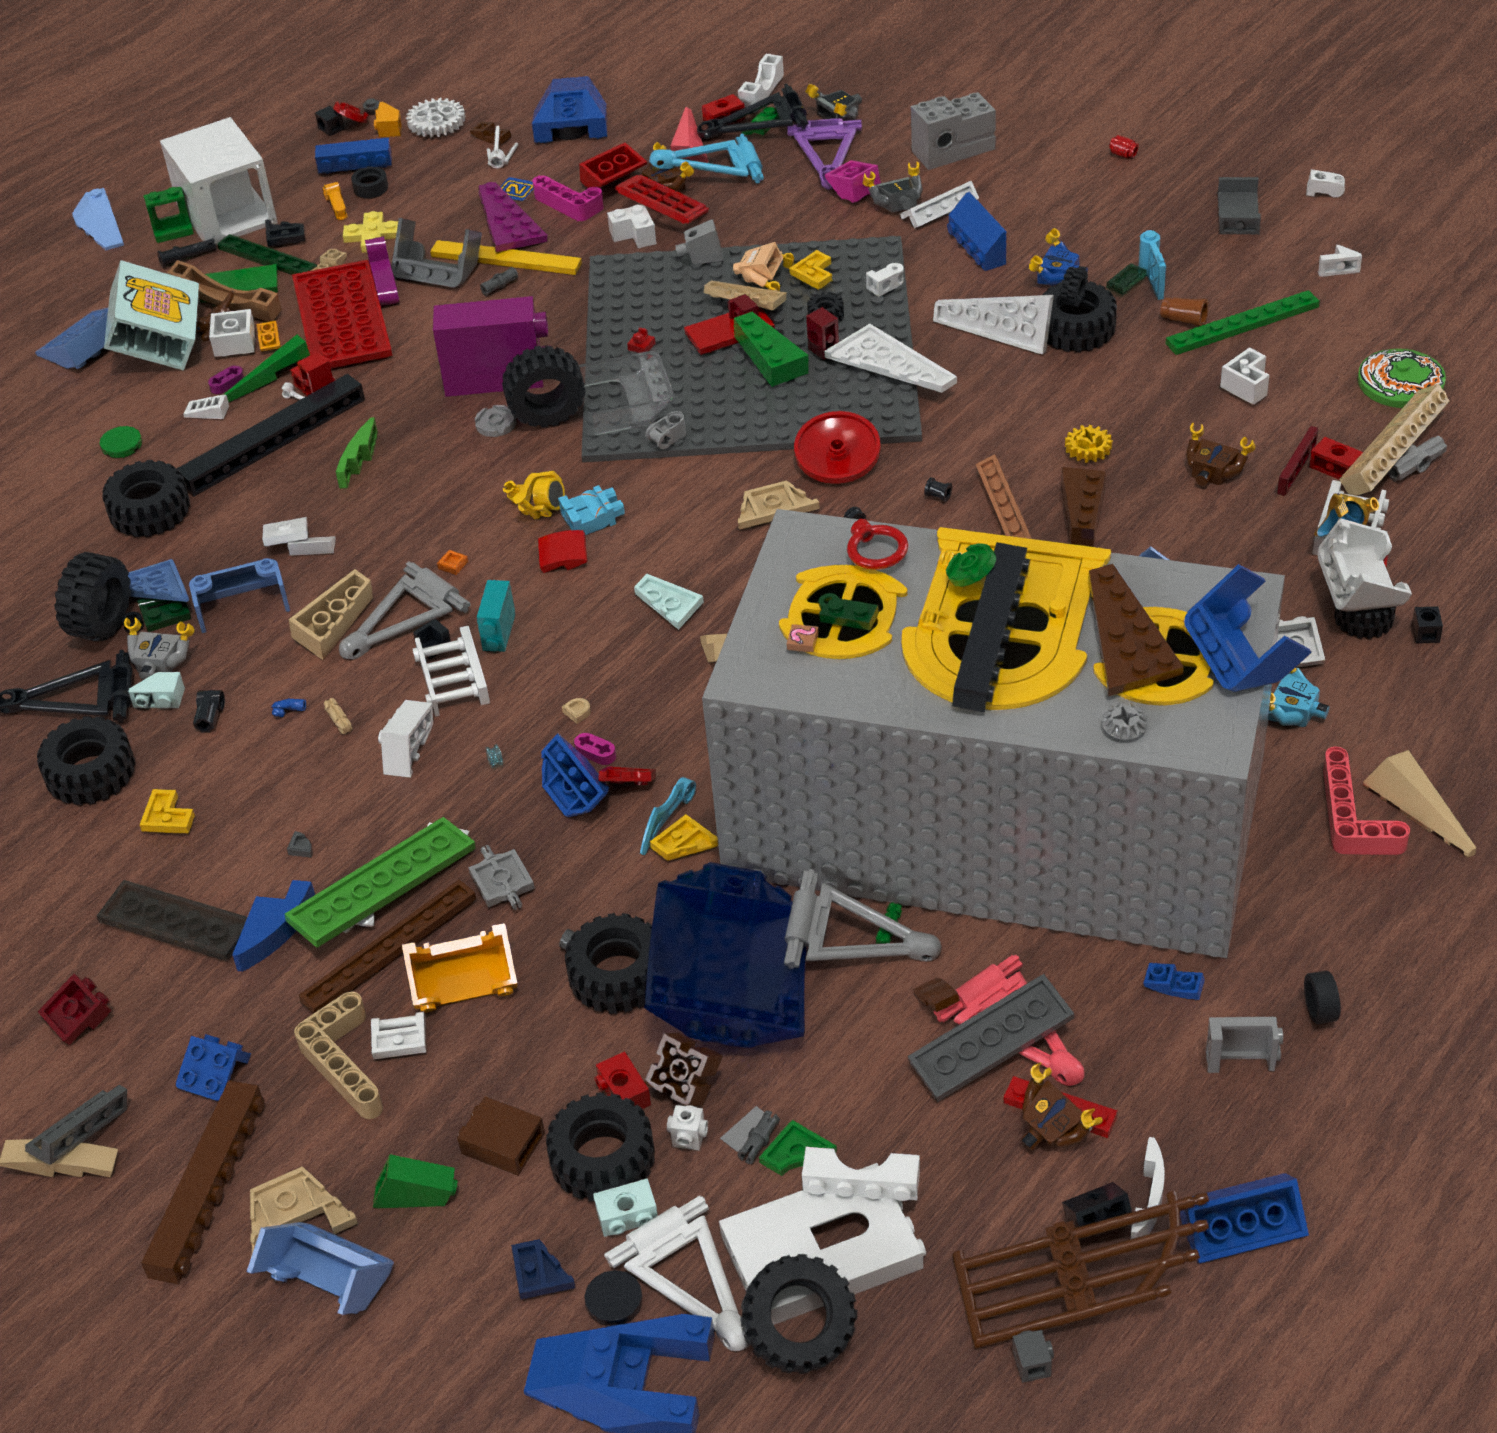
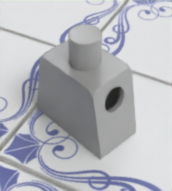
(701, 244)

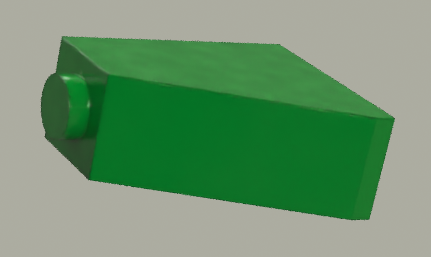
(413, 1184)

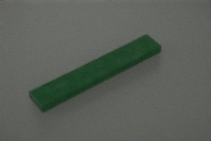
(264, 255)

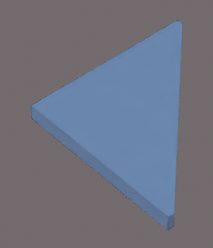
(158, 582)

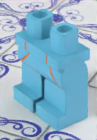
(591, 510)

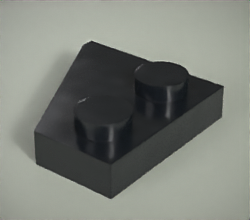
(284, 234)

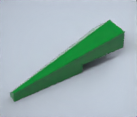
(263, 374)

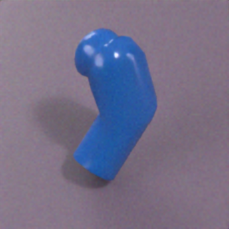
(288, 704)

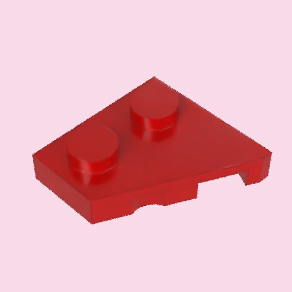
(621, 774)

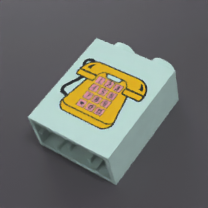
(151, 315)

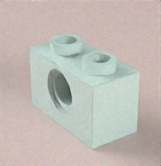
(632, 1196)

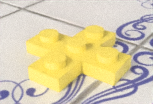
(372, 227)

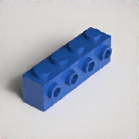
(353, 155)

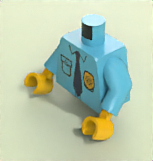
(1296, 701)

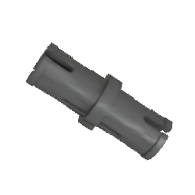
(499, 281)
(758, 1137)

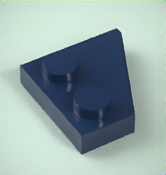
(538, 1270)

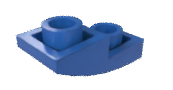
(1169, 981)

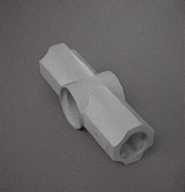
(1417, 458)

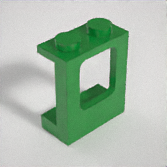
(171, 226)

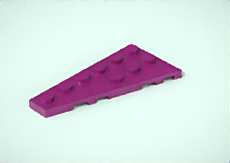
(507, 221)

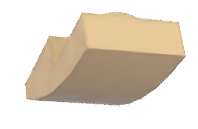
(331, 258)

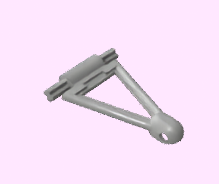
(427, 588)
(809, 922)

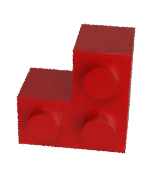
(312, 373)

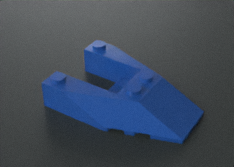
(605, 1373)

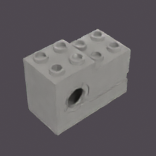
(952, 129)

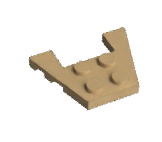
(293, 1200)

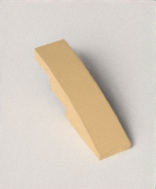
(81, 1159)

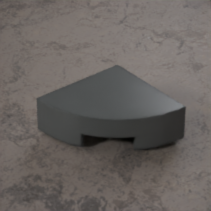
(300, 846)

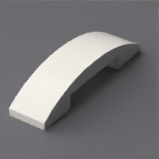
(1155, 1169)

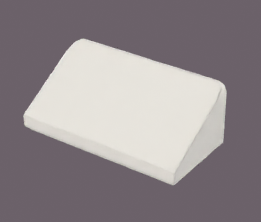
(312, 546)

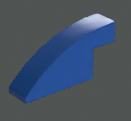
(266, 925)

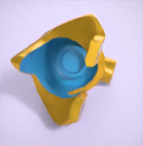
(1346, 508)

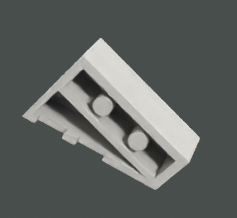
(404, 735)

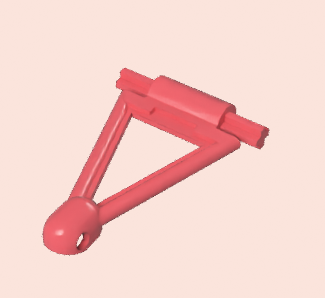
(990, 987)

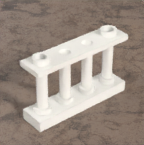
(468, 658)

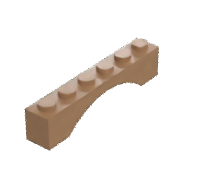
(262, 302)

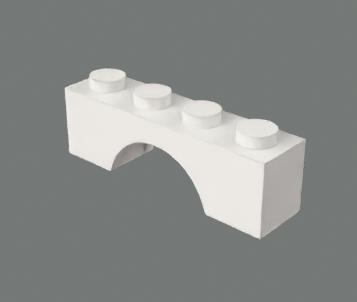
(768, 76)
(893, 1179)

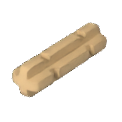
(337, 715)

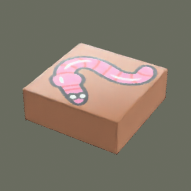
(802, 638)

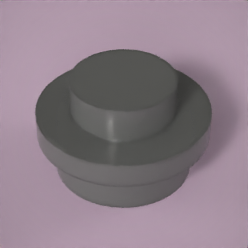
(370, 106)

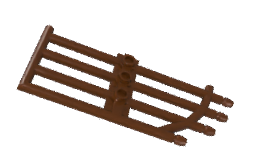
(1072, 1270)

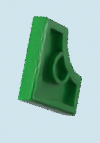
(789, 1148)

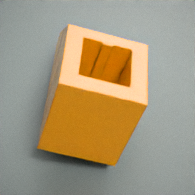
(387, 121)

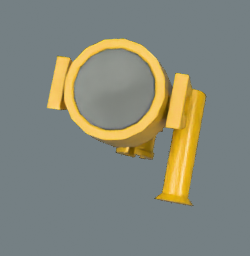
(545, 489)

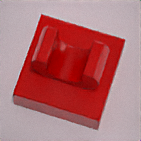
(641, 341)

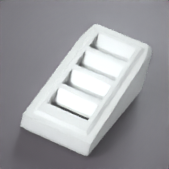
(208, 408)

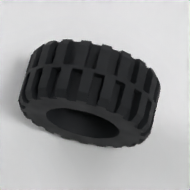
(1084, 325)
(537, 366)
(146, 498)
(92, 596)
(89, 780)
(601, 940)
(593, 1119)
(832, 1291)

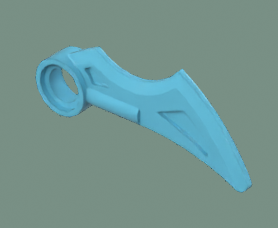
(682, 792)

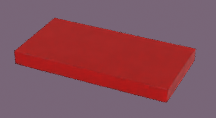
(716, 332)

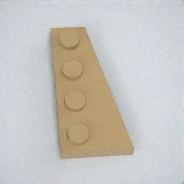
(762, 297)

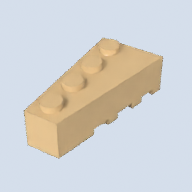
(331, 614)

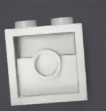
(1306, 633)

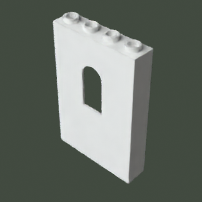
(783, 1229)

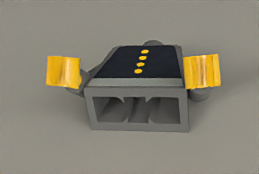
(835, 104)
(896, 194)

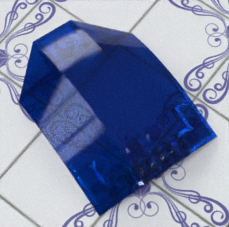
(722, 957)

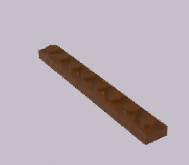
(387, 946)

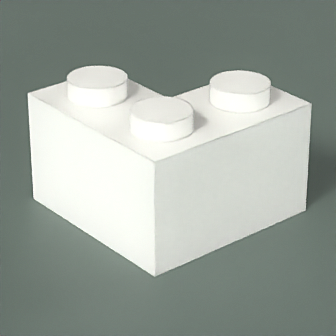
(632, 223)
(1246, 376)

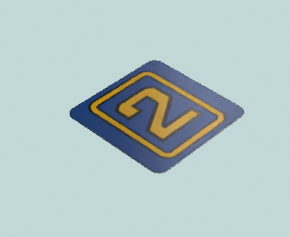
(517, 188)

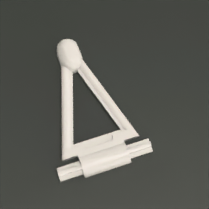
(665, 1236)

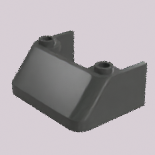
(410, 264)

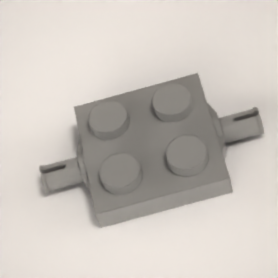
(501, 877)

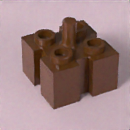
(683, 1069)

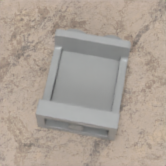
(1243, 1040)

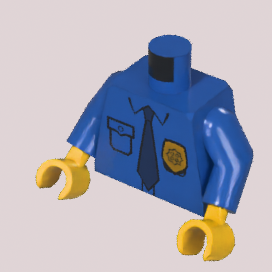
(1055, 262)

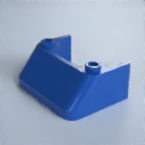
(1217, 633)

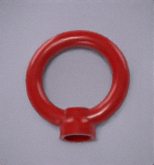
(864, 532)

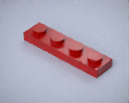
(1015, 1096)

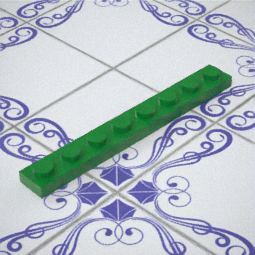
(1242, 322)

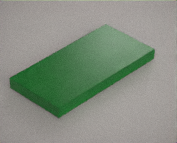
(248, 278)

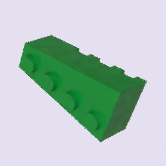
(770, 350)

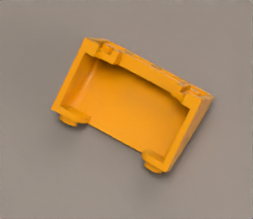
(460, 969)

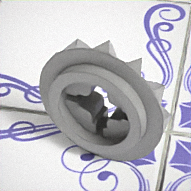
(1117, 727)

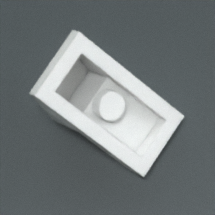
(1342, 262)

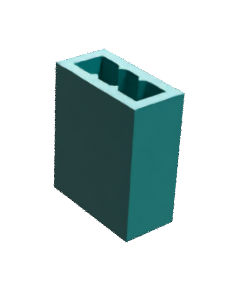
(496, 615)

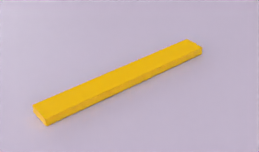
(511, 258)

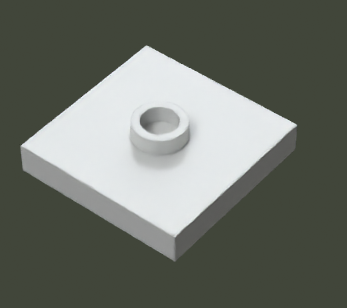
(285, 531)

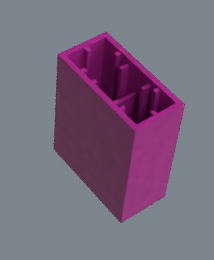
(481, 339)

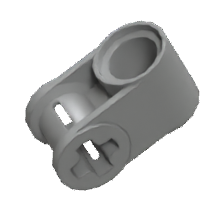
(669, 430)

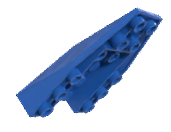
(570, 104)

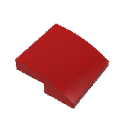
(561, 549)

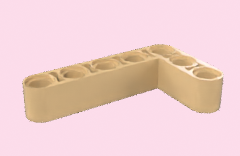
(316, 1043)

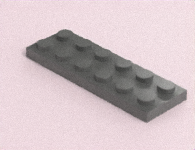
(990, 1037)

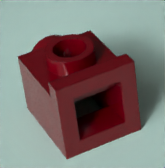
(741, 305)

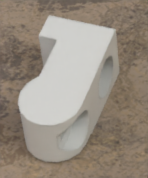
(1325, 183)
(885, 279)

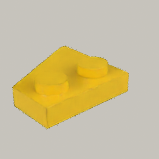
(683, 839)

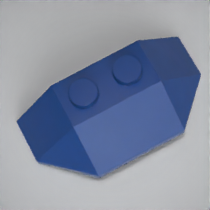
(570, 778)

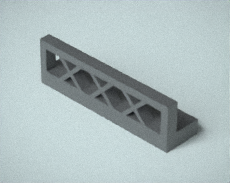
(78, 1125)

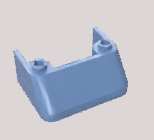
(233, 582)
(323, 1261)

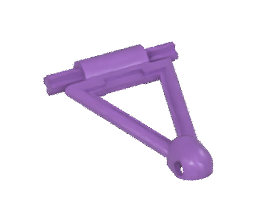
(824, 130)

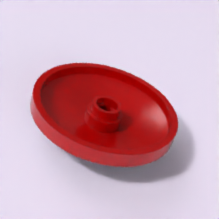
(837, 447)

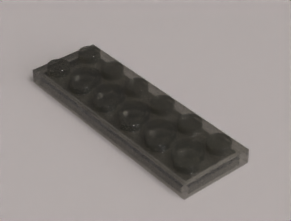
(173, 920)

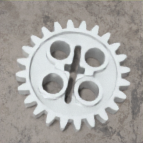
(435, 117)

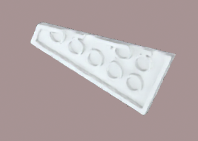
(1010, 320)
(884, 355)

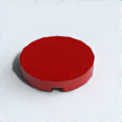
(351, 112)

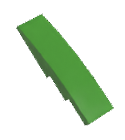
(358, 450)

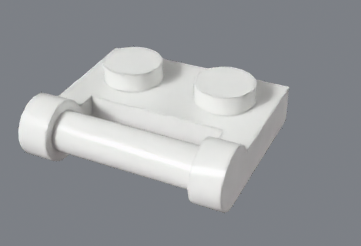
(400, 1040)

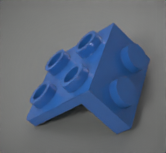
(209, 1066)

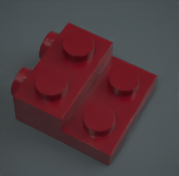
(75, 1008)

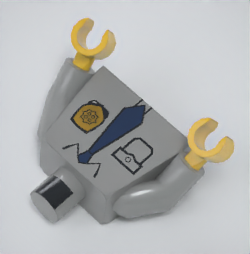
(157, 651)

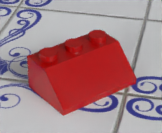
(610, 166)

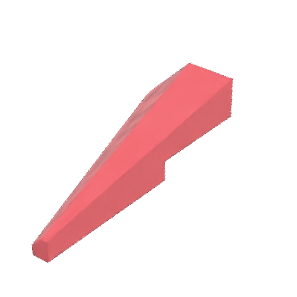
(687, 136)

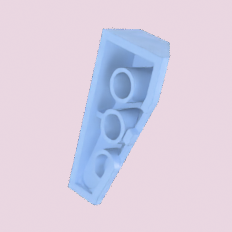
(97, 219)

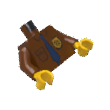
(671, 178)
(1214, 461)
(1053, 1114)

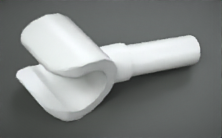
(288, 391)

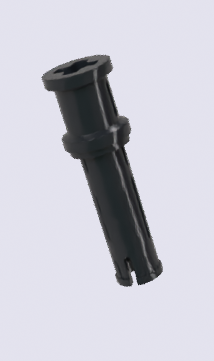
(177, 253)

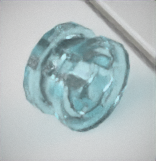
(494, 755)

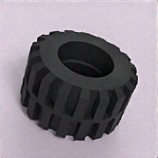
(1366, 622)

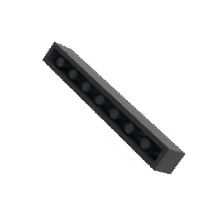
(990, 628)

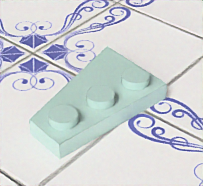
(669, 600)

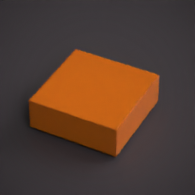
(452, 562)

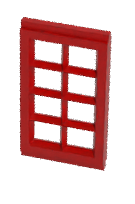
(636, 183)

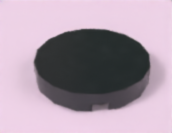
(613, 1298)

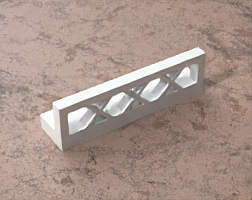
(939, 205)

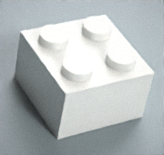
(232, 333)

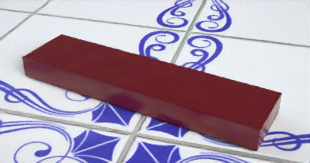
(1297, 461)

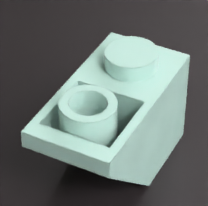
(158, 691)

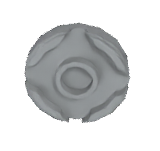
(495, 421)

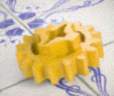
(1088, 443)

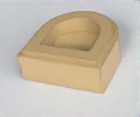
(577, 709)

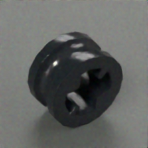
(855, 513)
(131, 616)

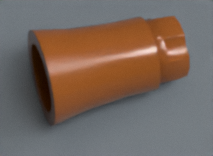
(1185, 310)

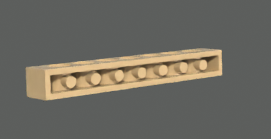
(1394, 440)

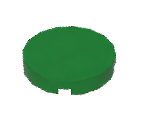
(120, 441)
(971, 565)

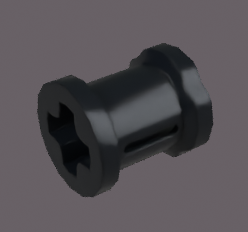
(938, 489)

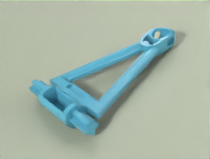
(742, 155)

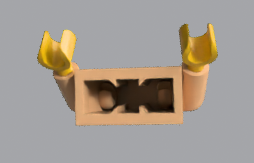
(761, 265)

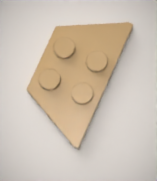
(762, 503)

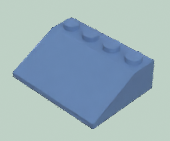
(77, 342)

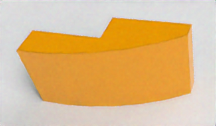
(268, 336)

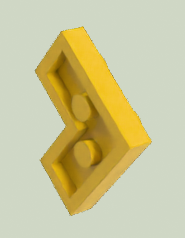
(811, 270)
(163, 817)

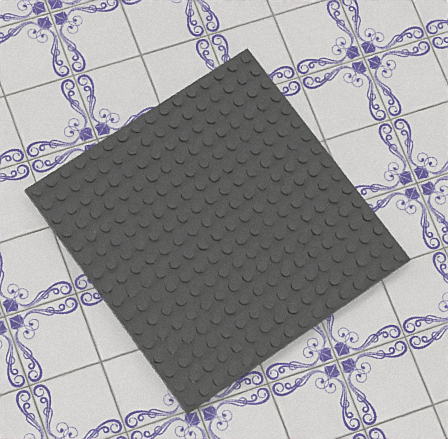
(723, 392)

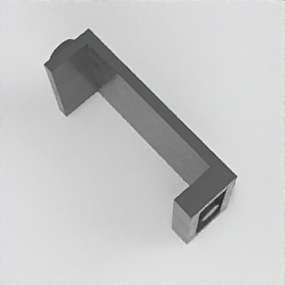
(1238, 205)

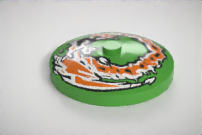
(1397, 374)

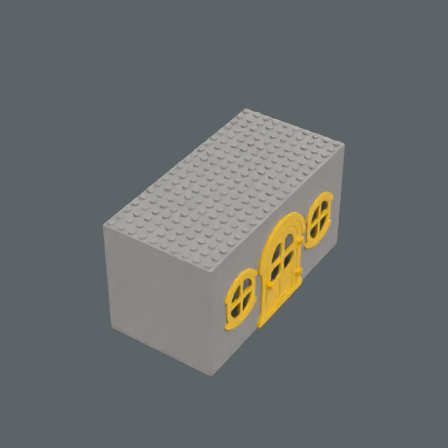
(1001, 813)

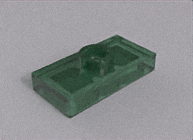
(1126, 279)

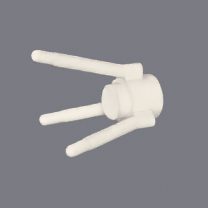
(497, 157)

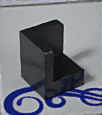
(432, 634)

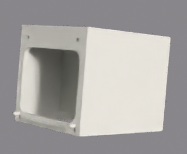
(215, 180)

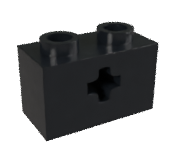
(1097, 1205)

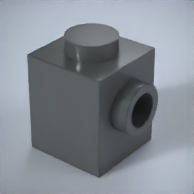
(1032, 1355)

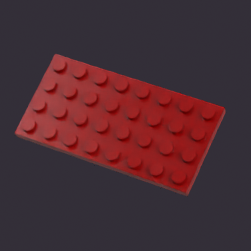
(342, 314)

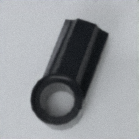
(208, 706)

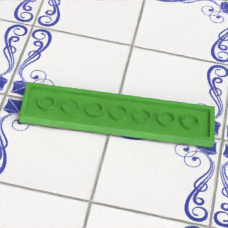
(379, 882)

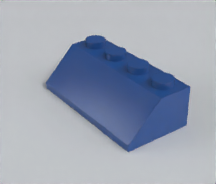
(978, 233)
(1248, 1217)

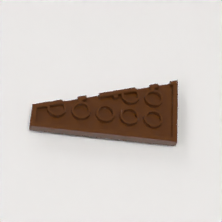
(1128, 639)

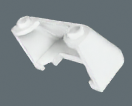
(1355, 568)

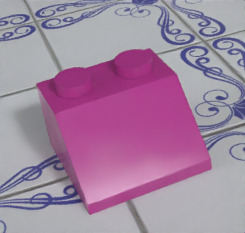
(848, 179)

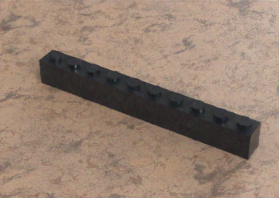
(271, 434)

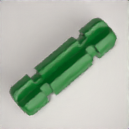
(893, 912)

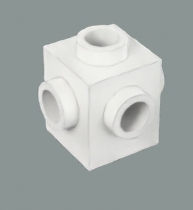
(687, 1127)

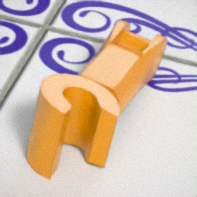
(333, 193)

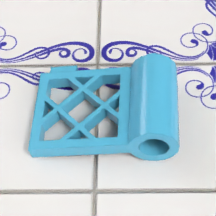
(1153, 261)

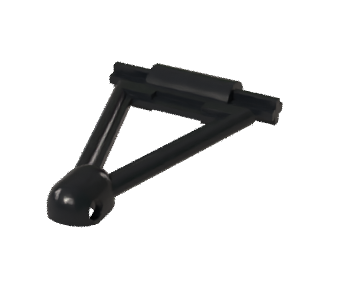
(787, 106)
(112, 691)

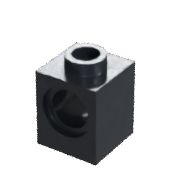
(329, 121)
(1427, 624)

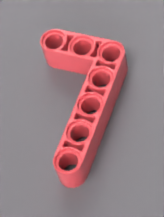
(1347, 832)

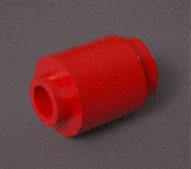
(1123, 146)

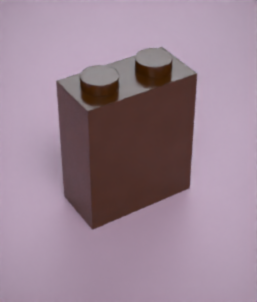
(501, 1135)

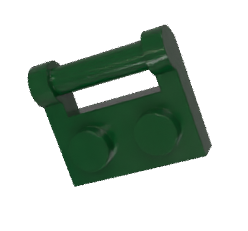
(164, 615)

